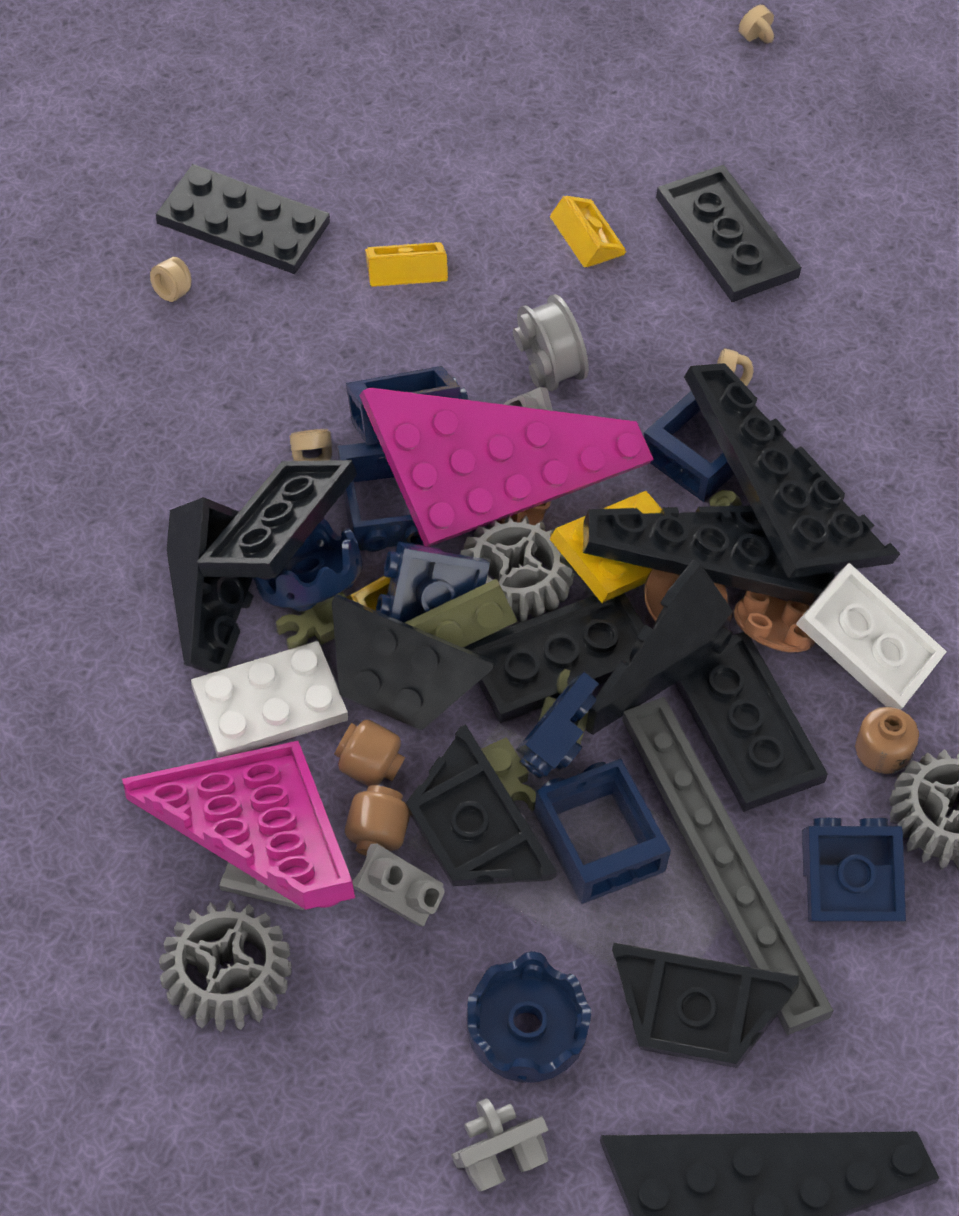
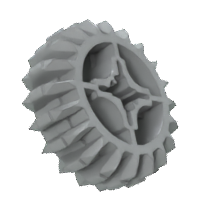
(514, 544)
(934, 788)
(194, 948)

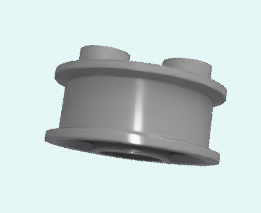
(551, 343)

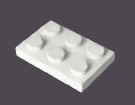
(871, 638)
(269, 700)

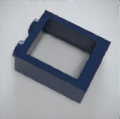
(427, 381)
(679, 460)
(375, 533)
(620, 868)

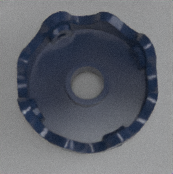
(316, 571)
(532, 988)

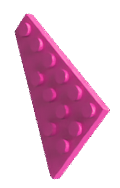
(487, 461)
(258, 816)

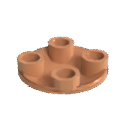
(773, 622)

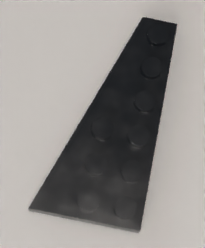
(784, 485)
(720, 538)
(766, 1172)

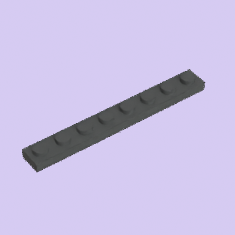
(724, 859)

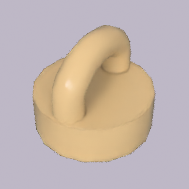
(757, 24)
(171, 279)
(732, 358)
(311, 440)

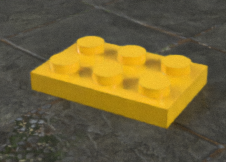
(602, 575)

